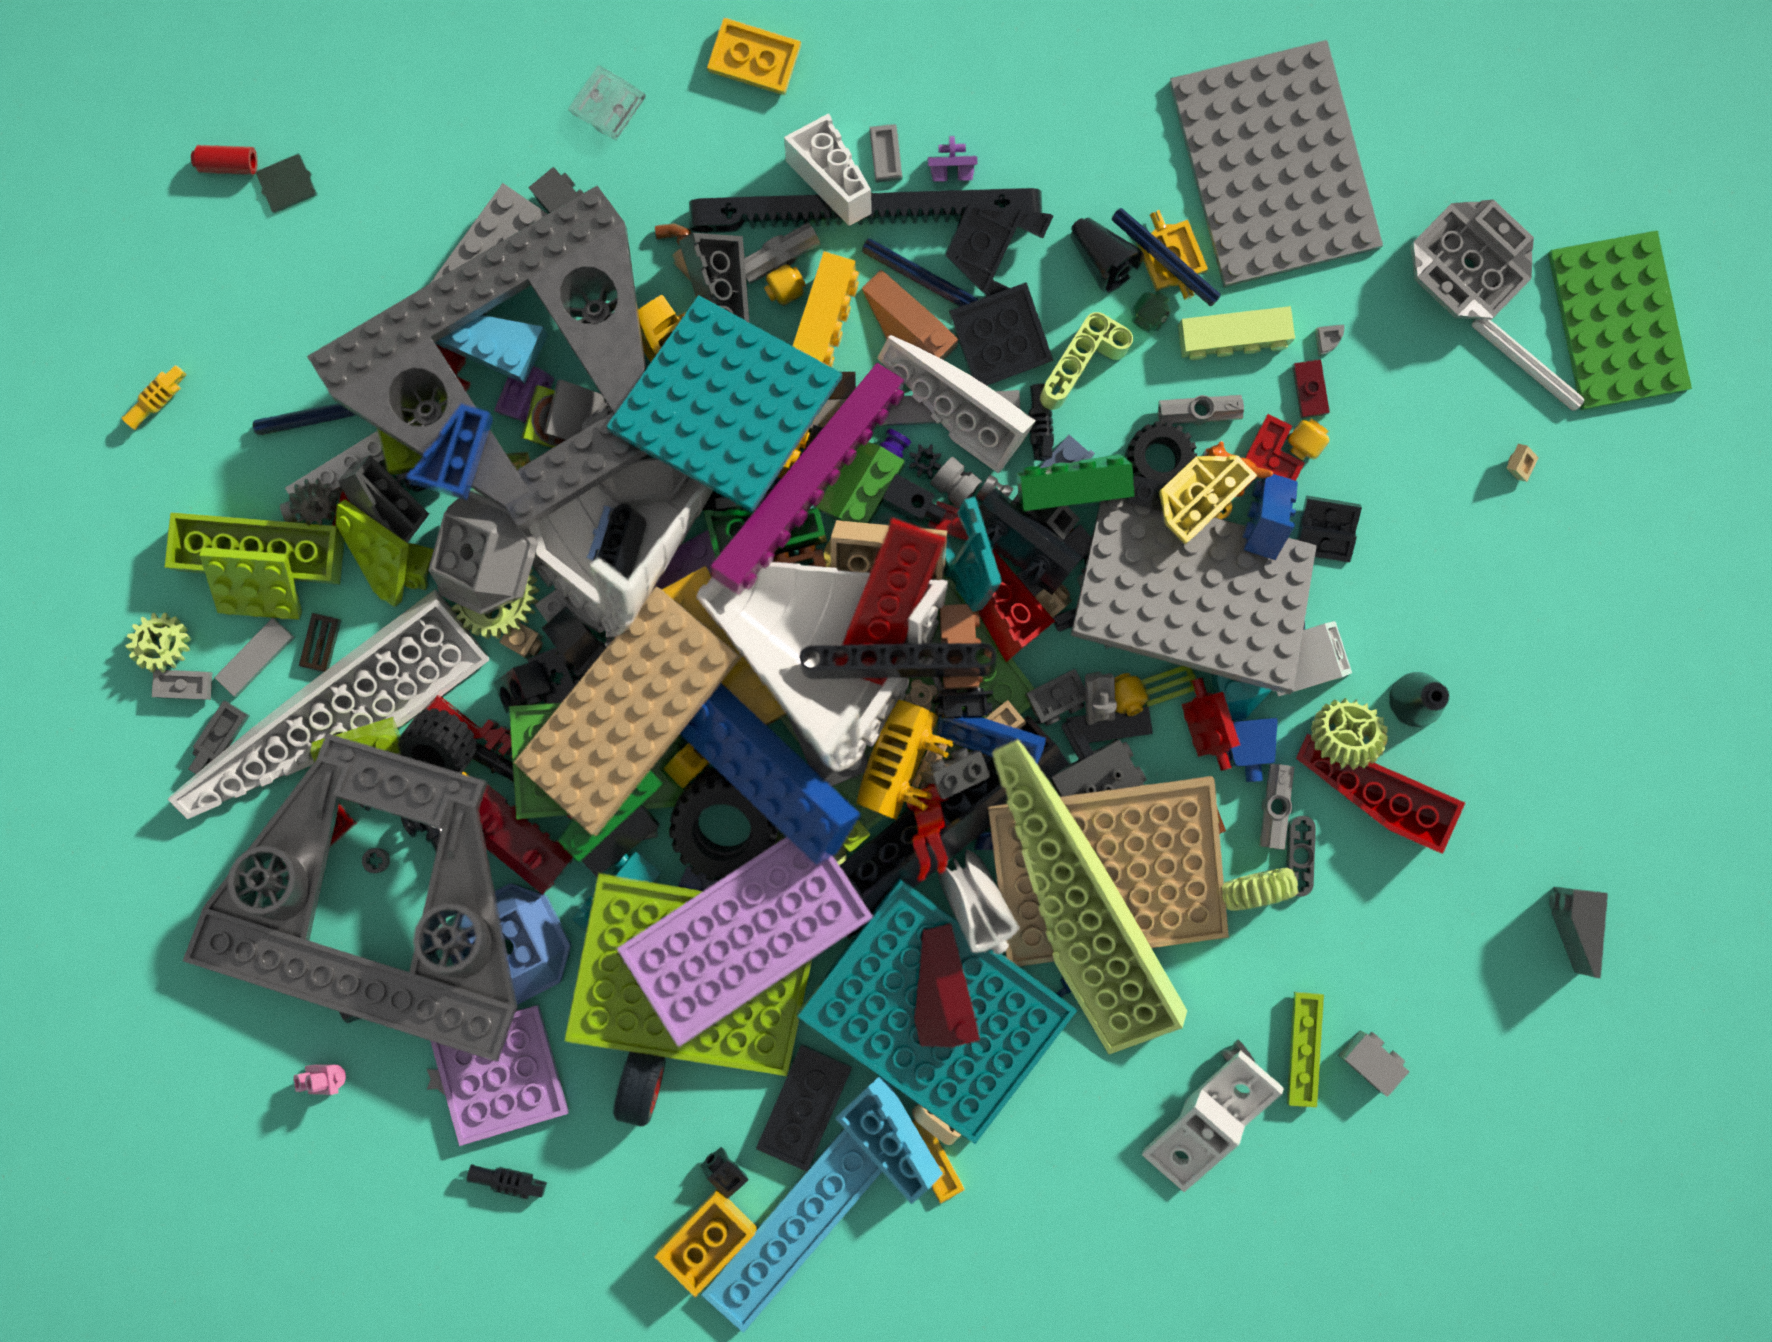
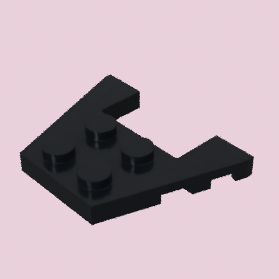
(984, 238)

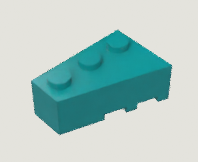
(628, 866)

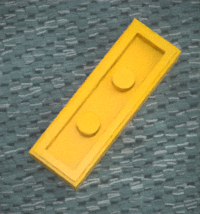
(949, 1182)

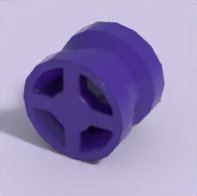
(895, 442)

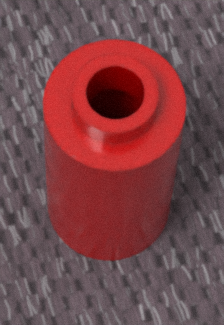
(224, 159)

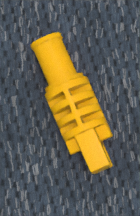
(154, 396)

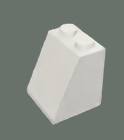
(1320, 657)

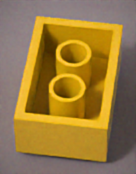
(706, 1242)

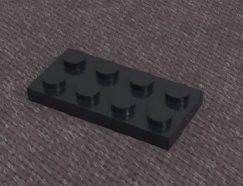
(804, 1107)

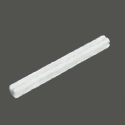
(1529, 363)

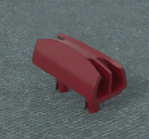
(520, 843)

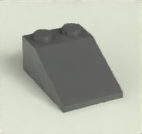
(1581, 924)

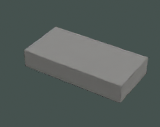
(885, 153)

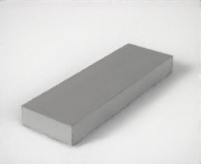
(254, 657)

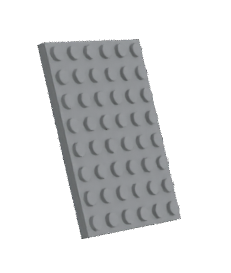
(1275, 163)
(1195, 600)

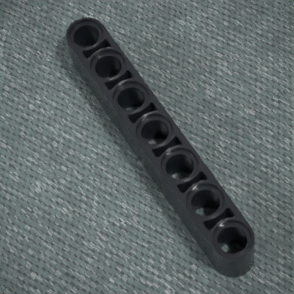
(886, 652)

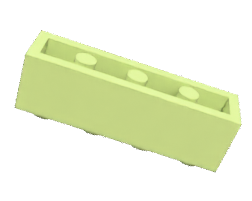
(1236, 332)

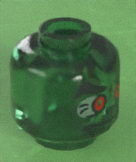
(1151, 311)

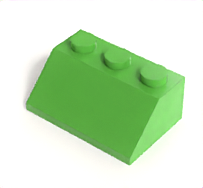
(861, 485)

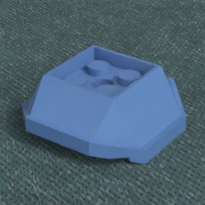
(537, 938)

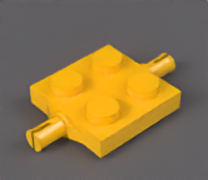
(1181, 242)

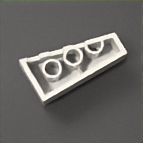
(828, 168)

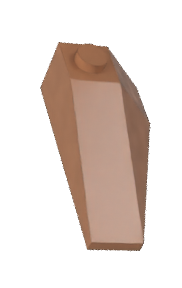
(906, 318)

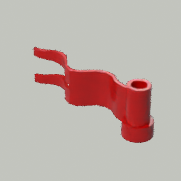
(929, 825)

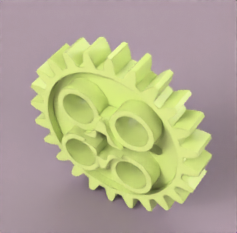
(506, 618)

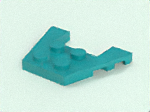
(975, 564)

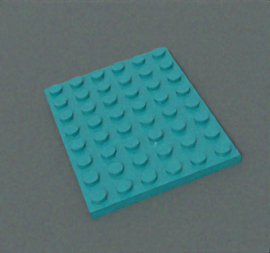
(871, 1003)

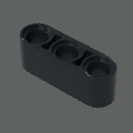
(622, 539)

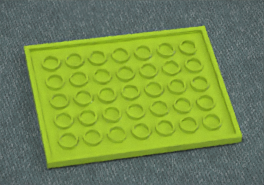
(616, 1013)

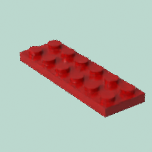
(893, 588)

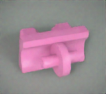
(320, 1079)

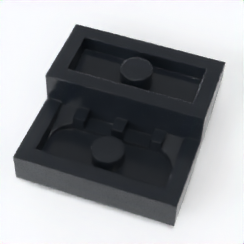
(1330, 527)

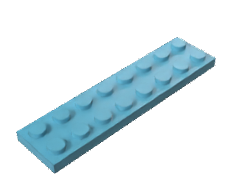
(792, 1231)

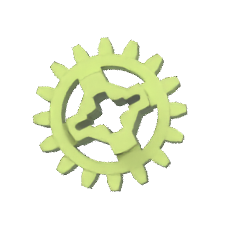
(145, 645)

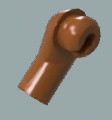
(671, 231)

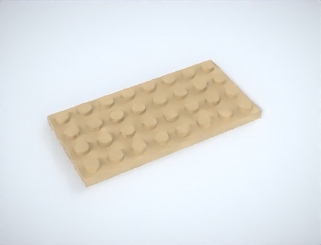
(626, 711)

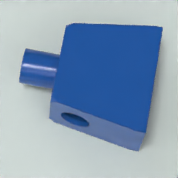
(1256, 746)

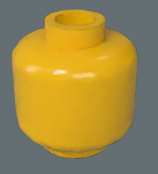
(784, 284)
(1308, 439)
(1129, 694)

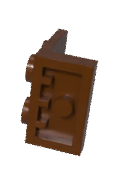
(804, 553)

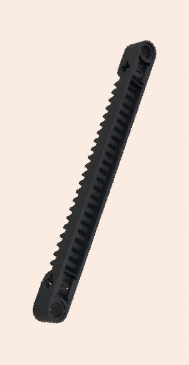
(710, 214)

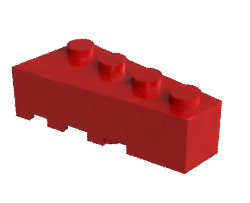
(1013, 613)

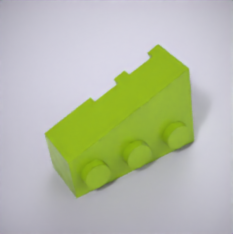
(379, 735)

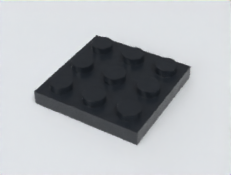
(1001, 335)

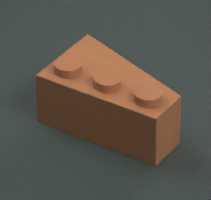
(958, 626)

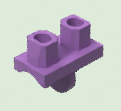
(940, 164)

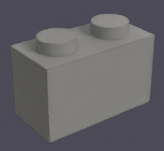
(1374, 1063)

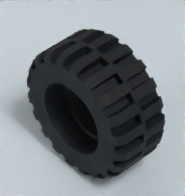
(696, 847)

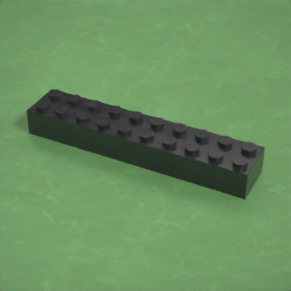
(966, 816)

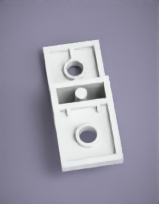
(1212, 1121)

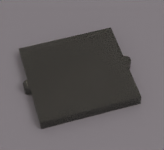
(286, 183)

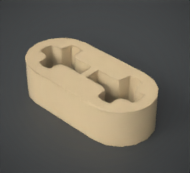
(935, 1125)

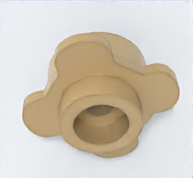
(918, 687)

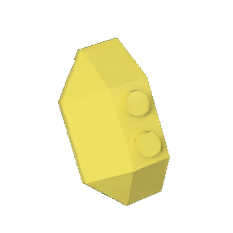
(1202, 492)

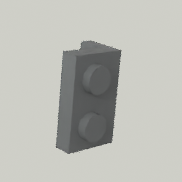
(956, 773)

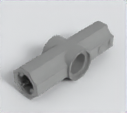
(780, 251)
(1218, 409)
(1278, 787)

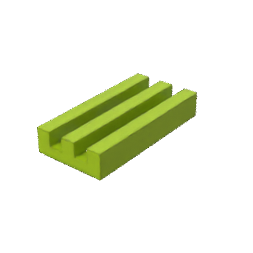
(1190, 676)

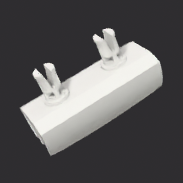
(978, 905)

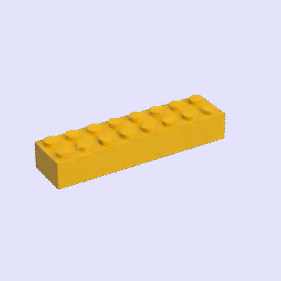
(823, 319)

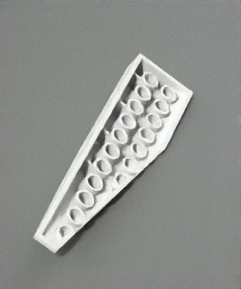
(383, 678)

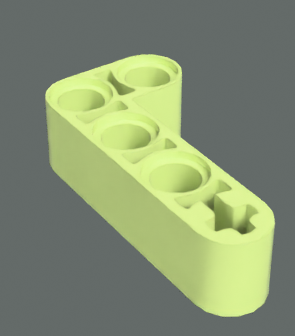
(1077, 362)

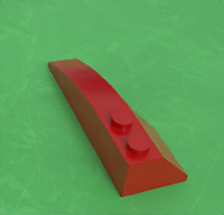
(1390, 798)

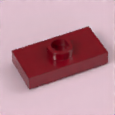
(1311, 388)

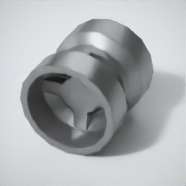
(990, 484)

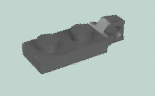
(218, 735)

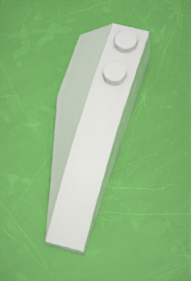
(967, 408)

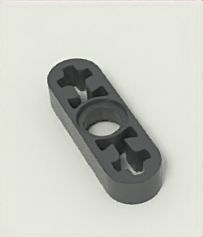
(1310, 848)

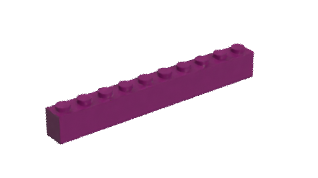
(807, 480)

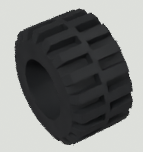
(1165, 435)
(438, 740)

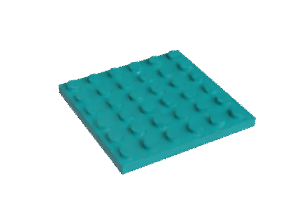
(725, 403)

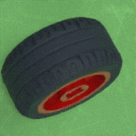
(639, 1088)

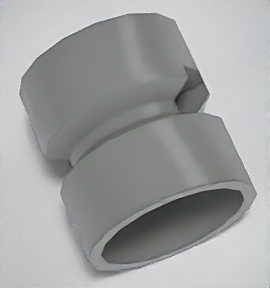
(955, 482)

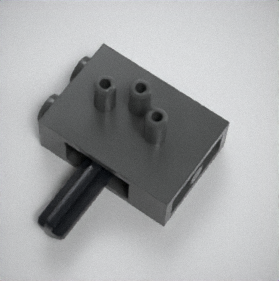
(1096, 770)

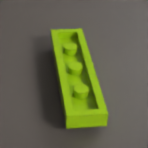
(1305, 1049)

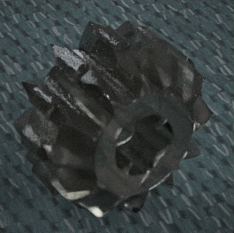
(302, 504)

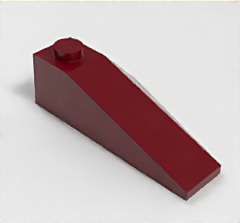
(943, 1001)

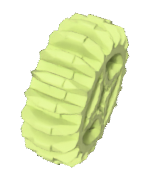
(1346, 741)
(1259, 889)

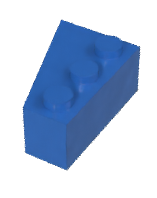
(455, 454)
(1270, 516)

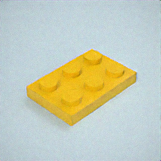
(754, 56)

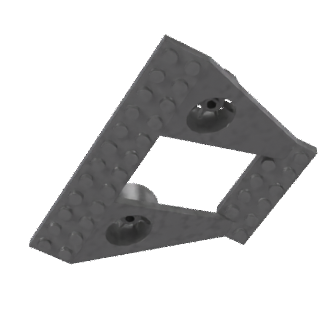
(575, 265)
(270, 946)

